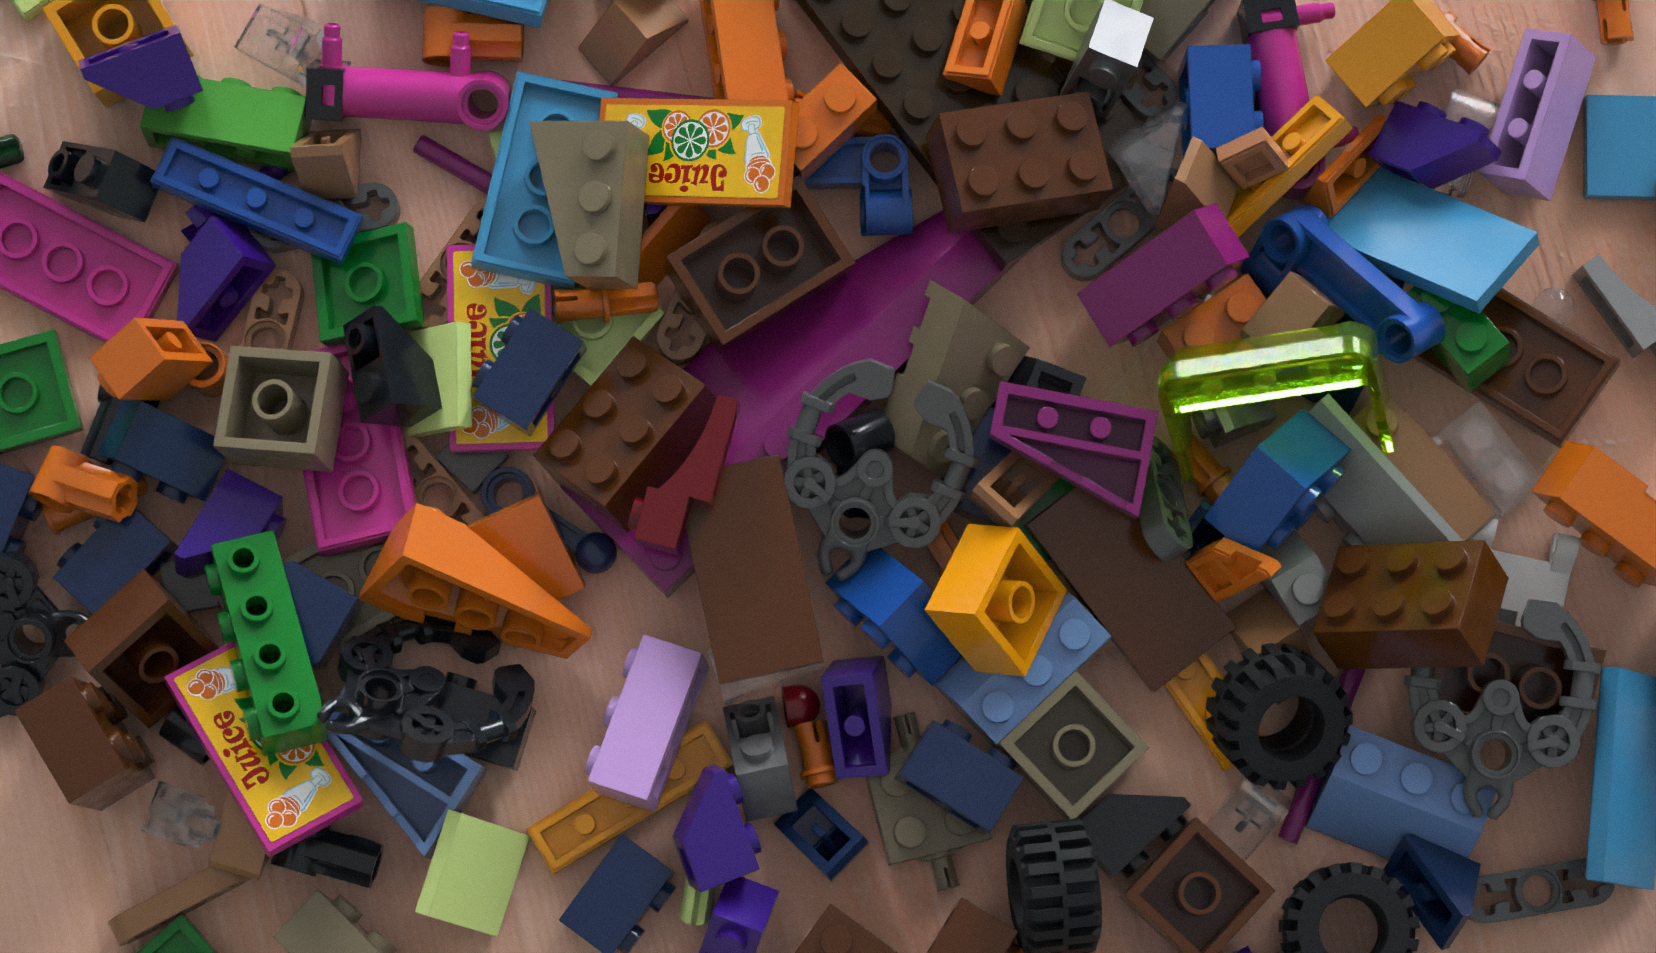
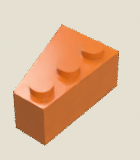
(1605, 507)

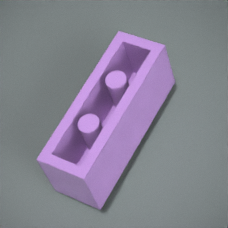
(1539, 113)
(647, 722)

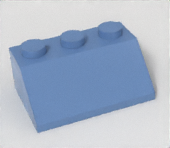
(1001, 702)
(1391, 792)

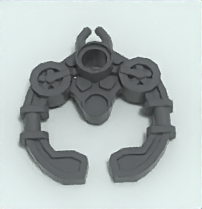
(868, 484)
(1498, 715)

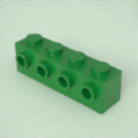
(267, 643)

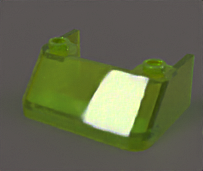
(1267, 370)

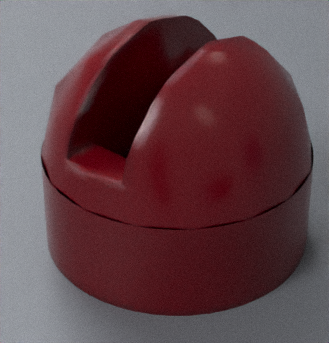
(799, 704)

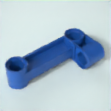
(883, 196)
(1309, 247)

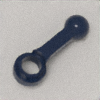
(593, 551)

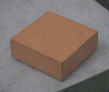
(1252, 158)

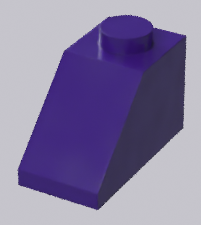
(147, 70)
(219, 276)
(231, 512)
(858, 716)

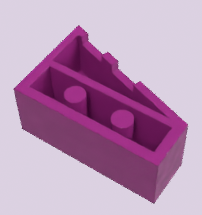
(1164, 277)
(1080, 440)

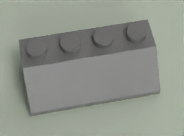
(1373, 497)

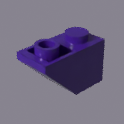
(1429, 147)
(712, 835)
(739, 917)

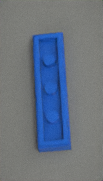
(257, 201)

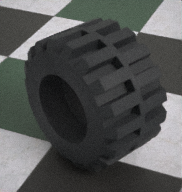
(1305, 742)
(1355, 881)
(1054, 887)

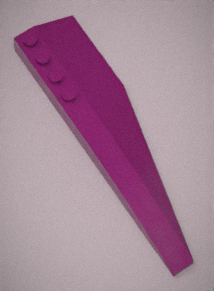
(847, 322)

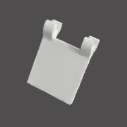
(1534, 577)

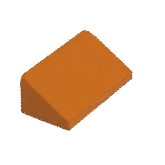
(985, 44)
(1346, 172)
(668, 233)

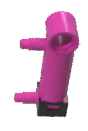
(1273, 38)
(345, 90)

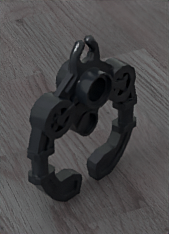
(22, 660)
(399, 702)

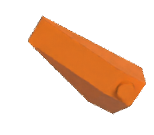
(454, 575)

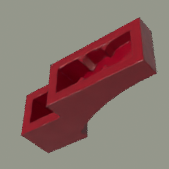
(664, 511)

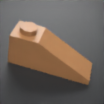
(1430, 471)

